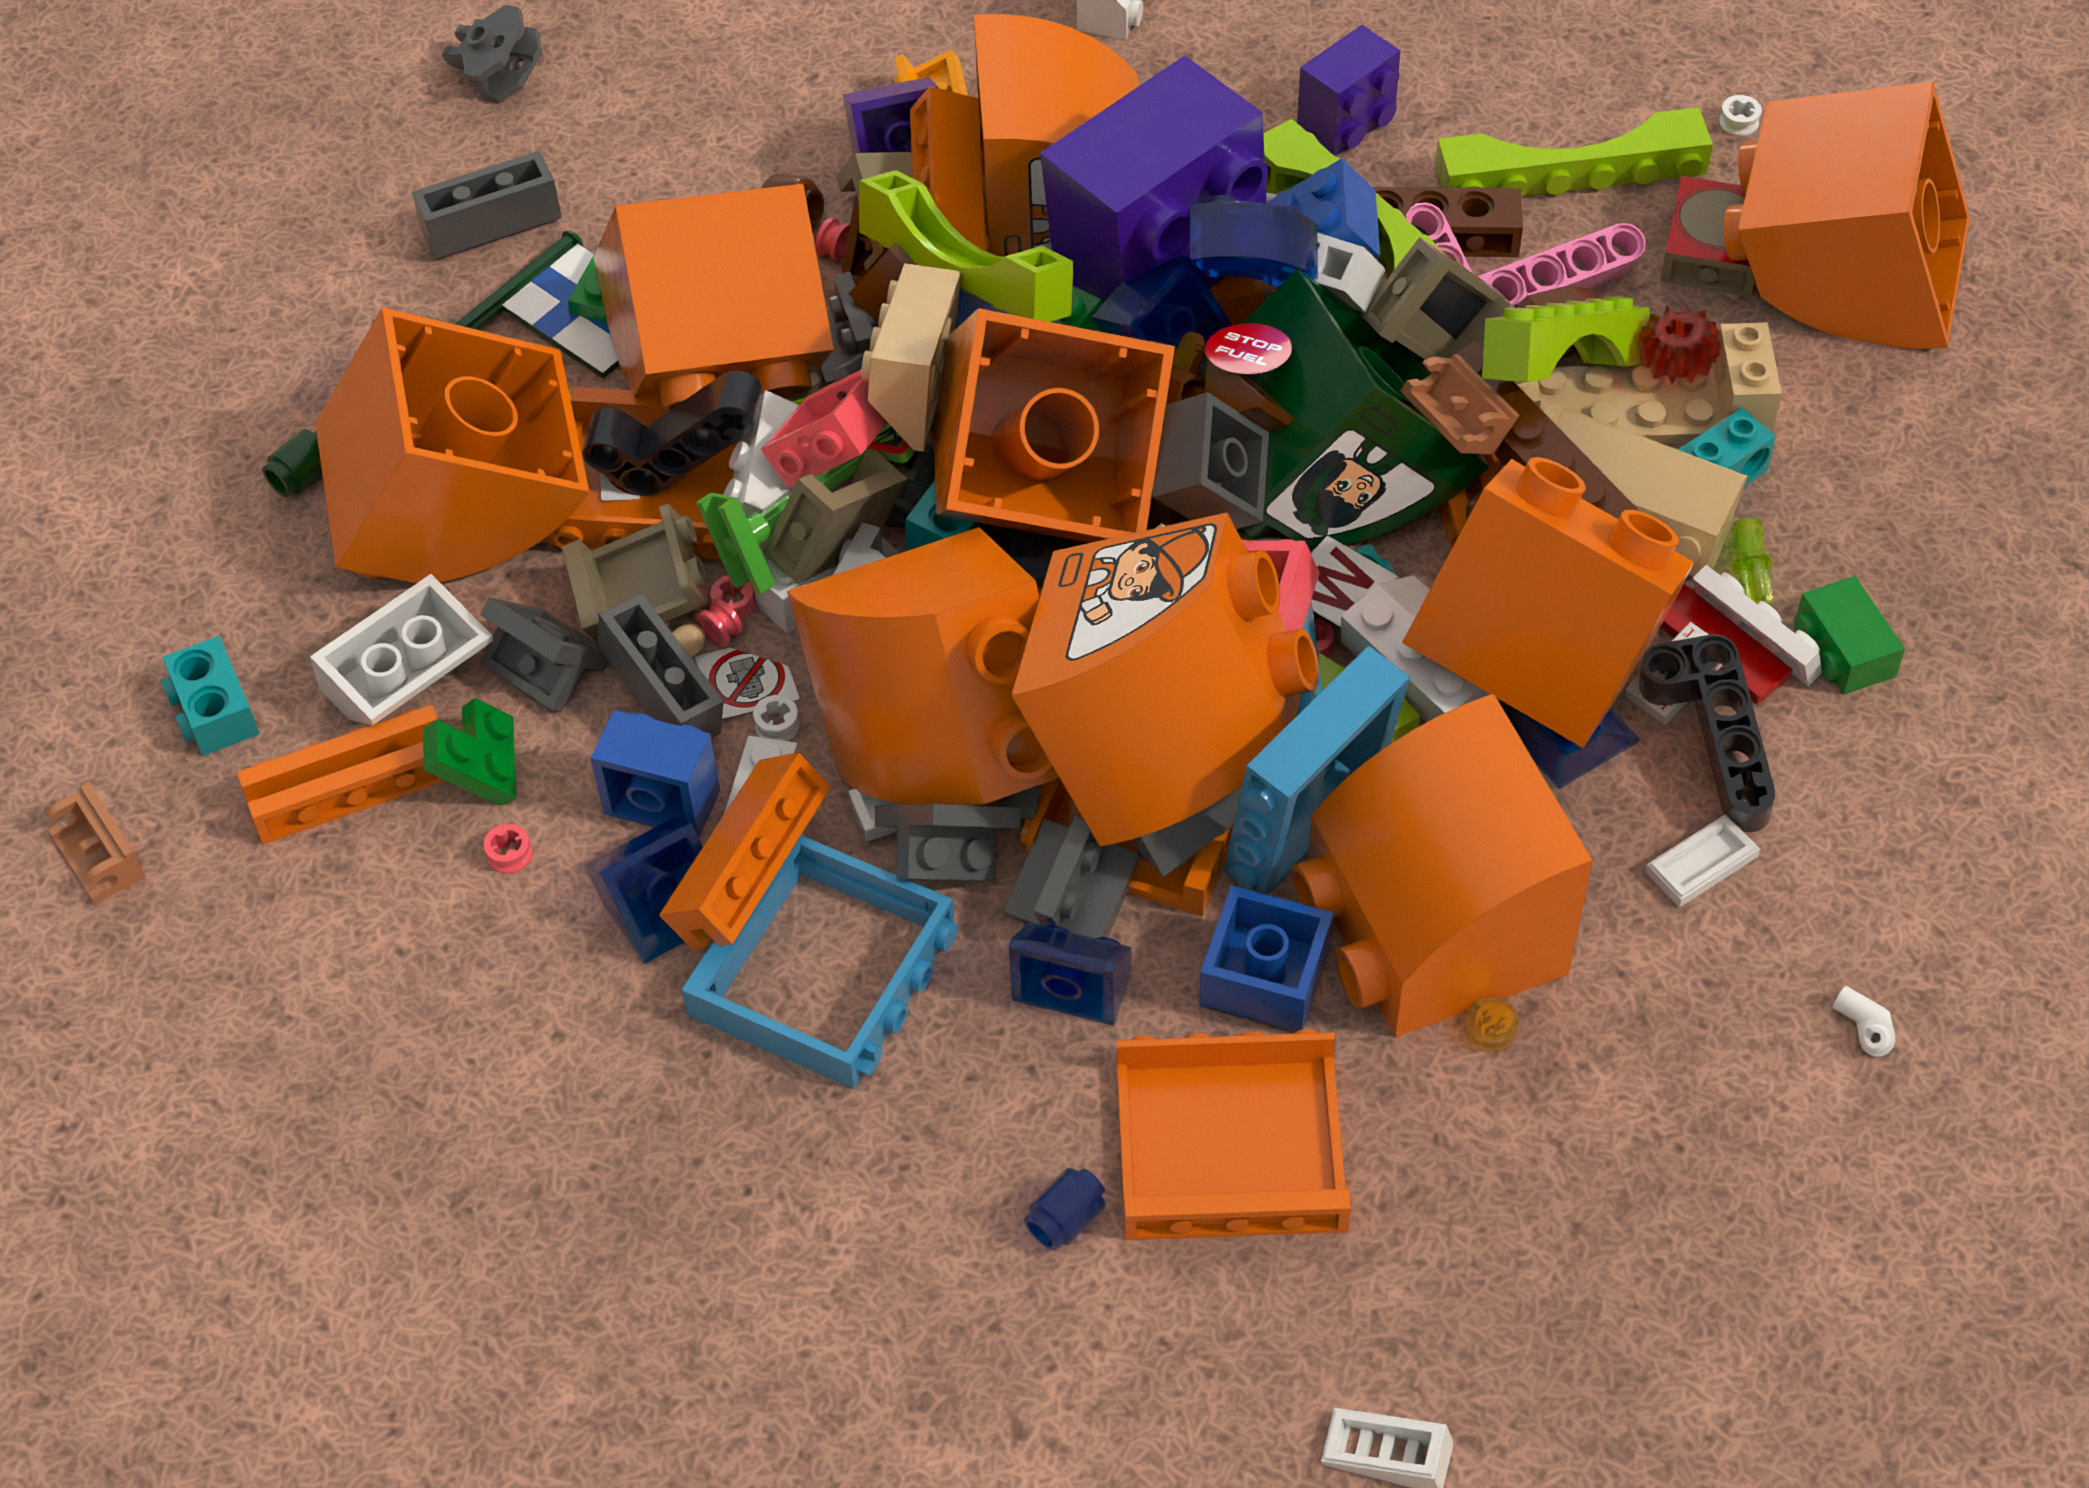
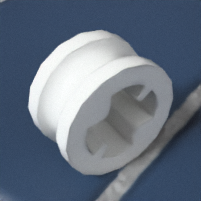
(1739, 124)
(785, 708)

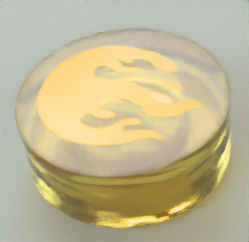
(1491, 1024)

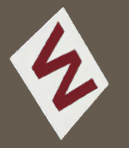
(1343, 578)

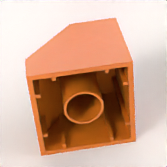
(1049, 427)

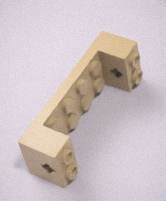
(1676, 412)

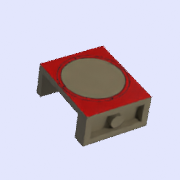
(1696, 239)

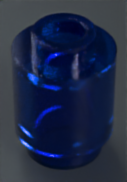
(1065, 1208)

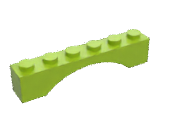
(1659, 149)
(1296, 155)
(1021, 284)
(1533, 339)

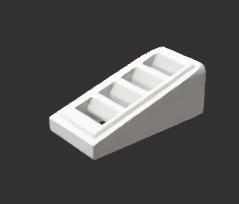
(1405, 1473)

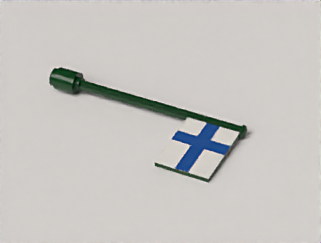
(533, 298)

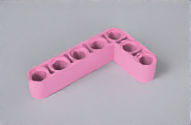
(1553, 265)

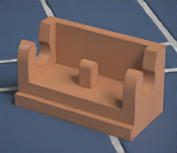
(1461, 405)
(93, 845)

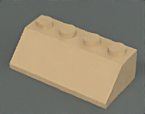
(911, 349)
(1671, 485)

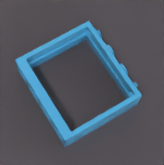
(1306, 764)
(859, 879)

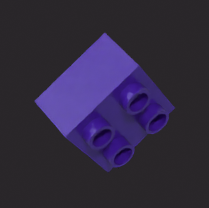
(1131, 172)

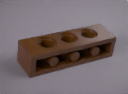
(1482, 219)

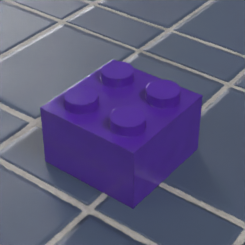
(1349, 90)
(881, 116)

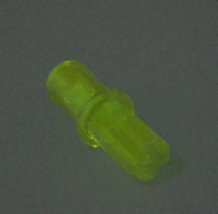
(1751, 559)

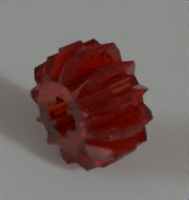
(1679, 344)

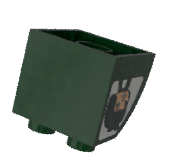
(1357, 447)

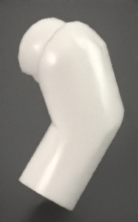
(1872, 1021)

